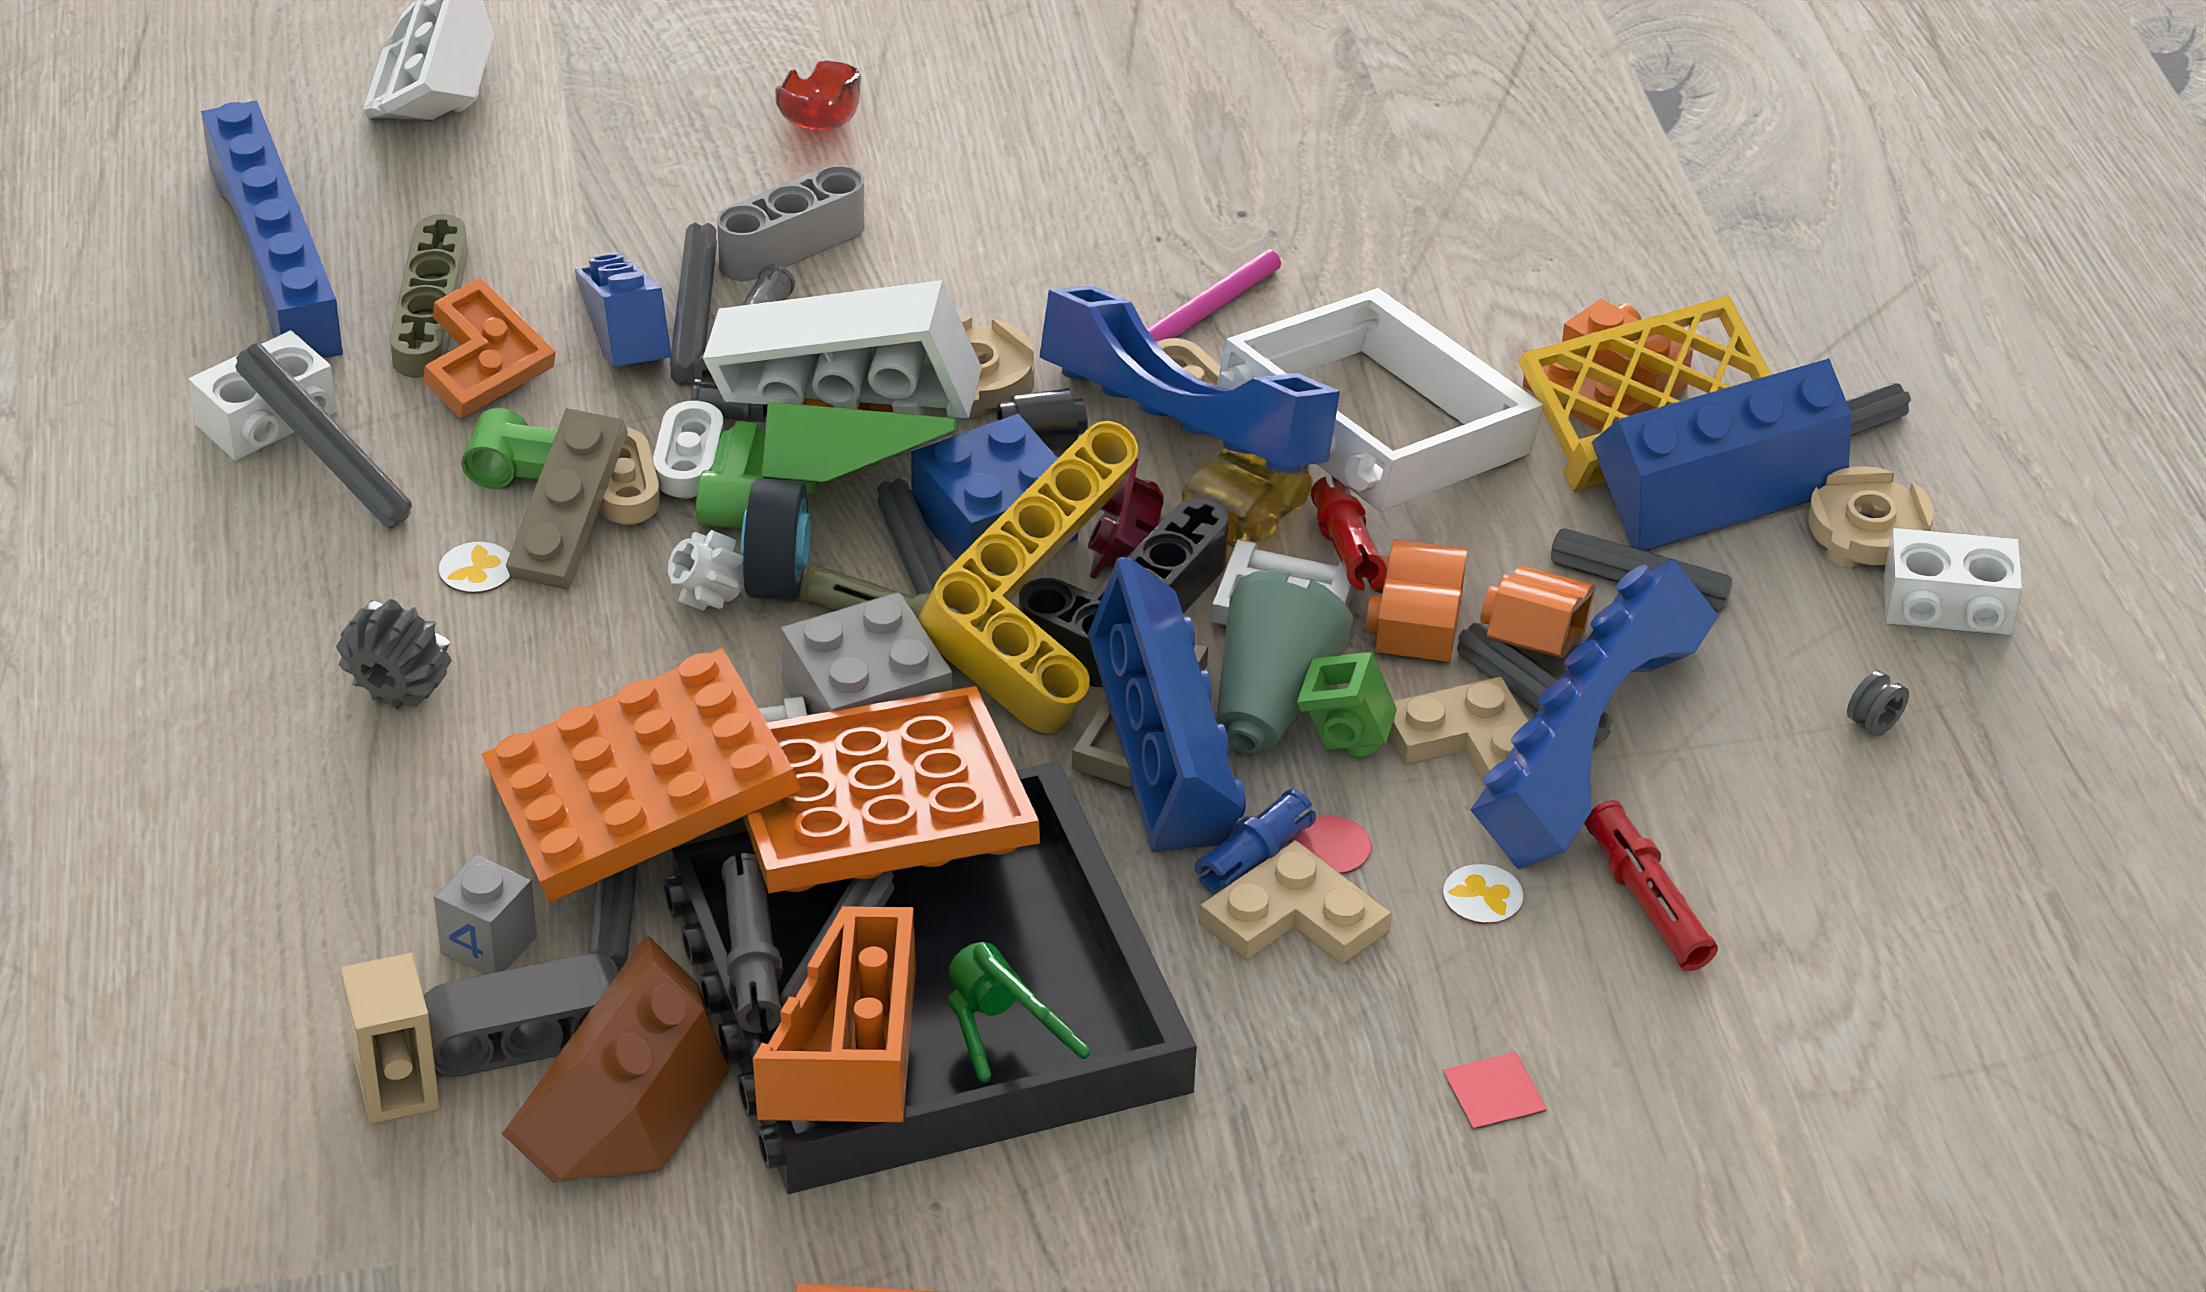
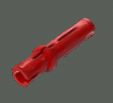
(1344, 524)
(1684, 936)

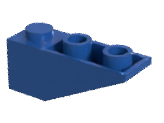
(624, 310)

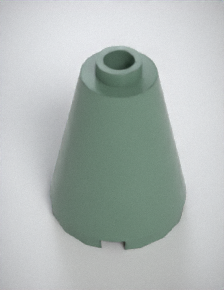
(1268, 651)

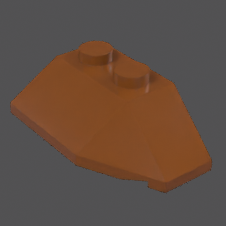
(625, 1077)

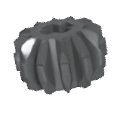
(394, 653)

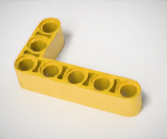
(987, 620)

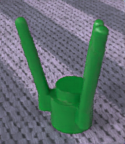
(991, 987)

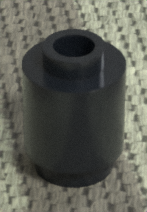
(1050, 414)

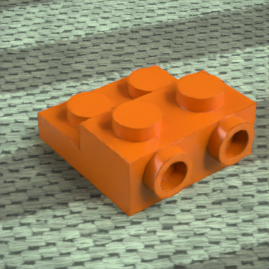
(1603, 316)

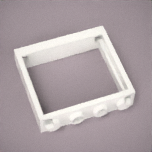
(1495, 412)

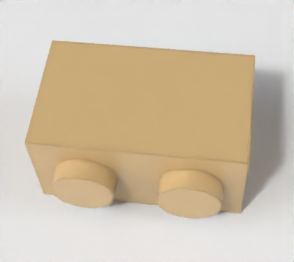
(390, 1038)

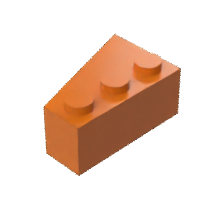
(848, 1027)

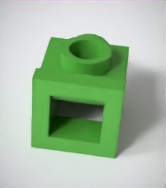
(1353, 716)

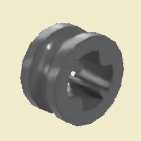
(1878, 703)

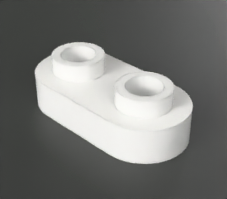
(686, 446)

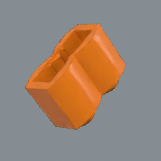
(1418, 600)
(1538, 611)

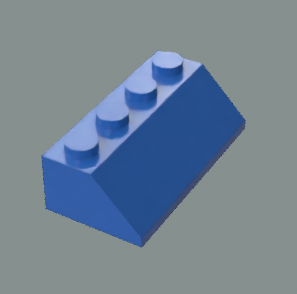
(1726, 455)
(1164, 713)

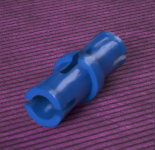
(1255, 840)

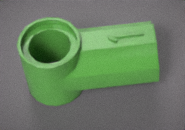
(505, 449)
(726, 488)

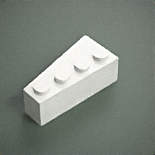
(848, 349)

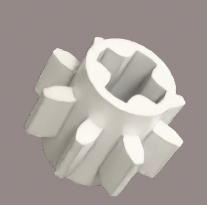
(706, 570)

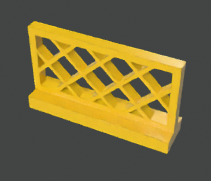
(1583, 466)

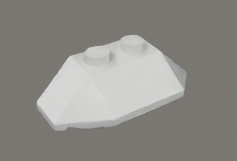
(431, 61)

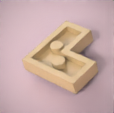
(1459, 719)
(1299, 893)

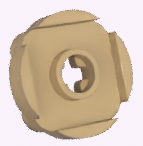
(1005, 361)
(1857, 539)

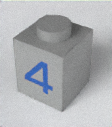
(485, 916)

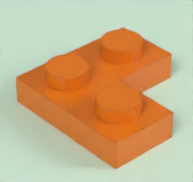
(494, 351)

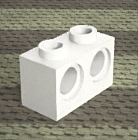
(238, 416)
(1952, 581)

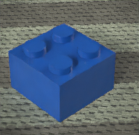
(975, 478)

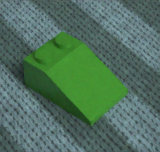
(834, 443)

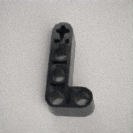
(1182, 552)

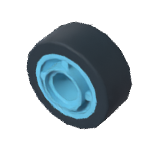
(775, 538)

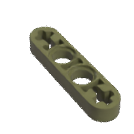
(421, 293)

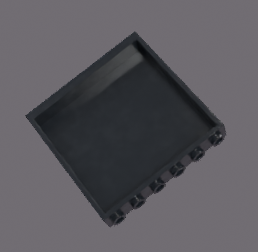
(1057, 926)

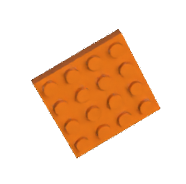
(638, 773)
(891, 792)

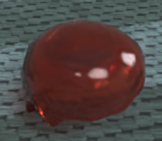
(821, 100)

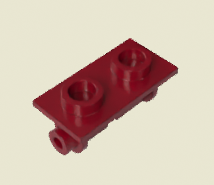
(1126, 520)

